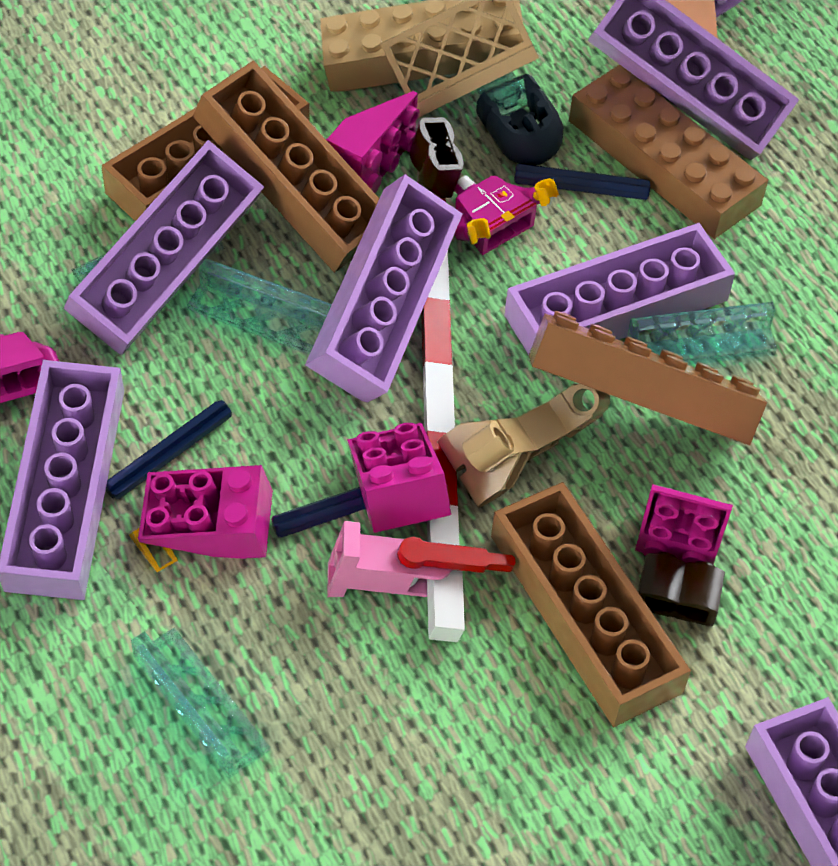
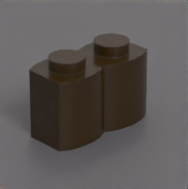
(436, 156)
(681, 588)

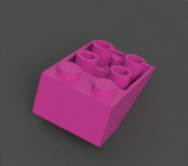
(377, 137)
(399, 477)
(208, 511)
(682, 525)

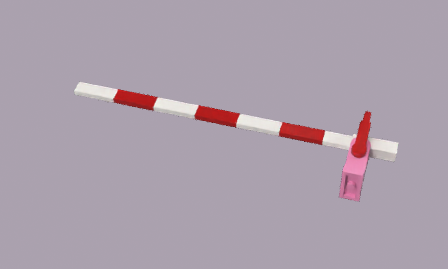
(410, 564)

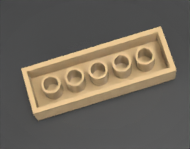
(357, 60)

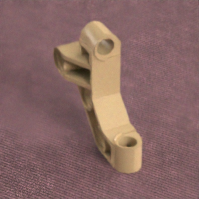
(499, 448)

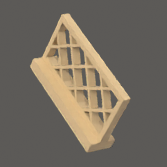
(471, 78)

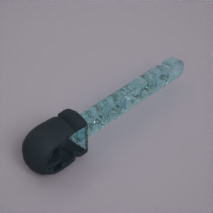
(519, 134)

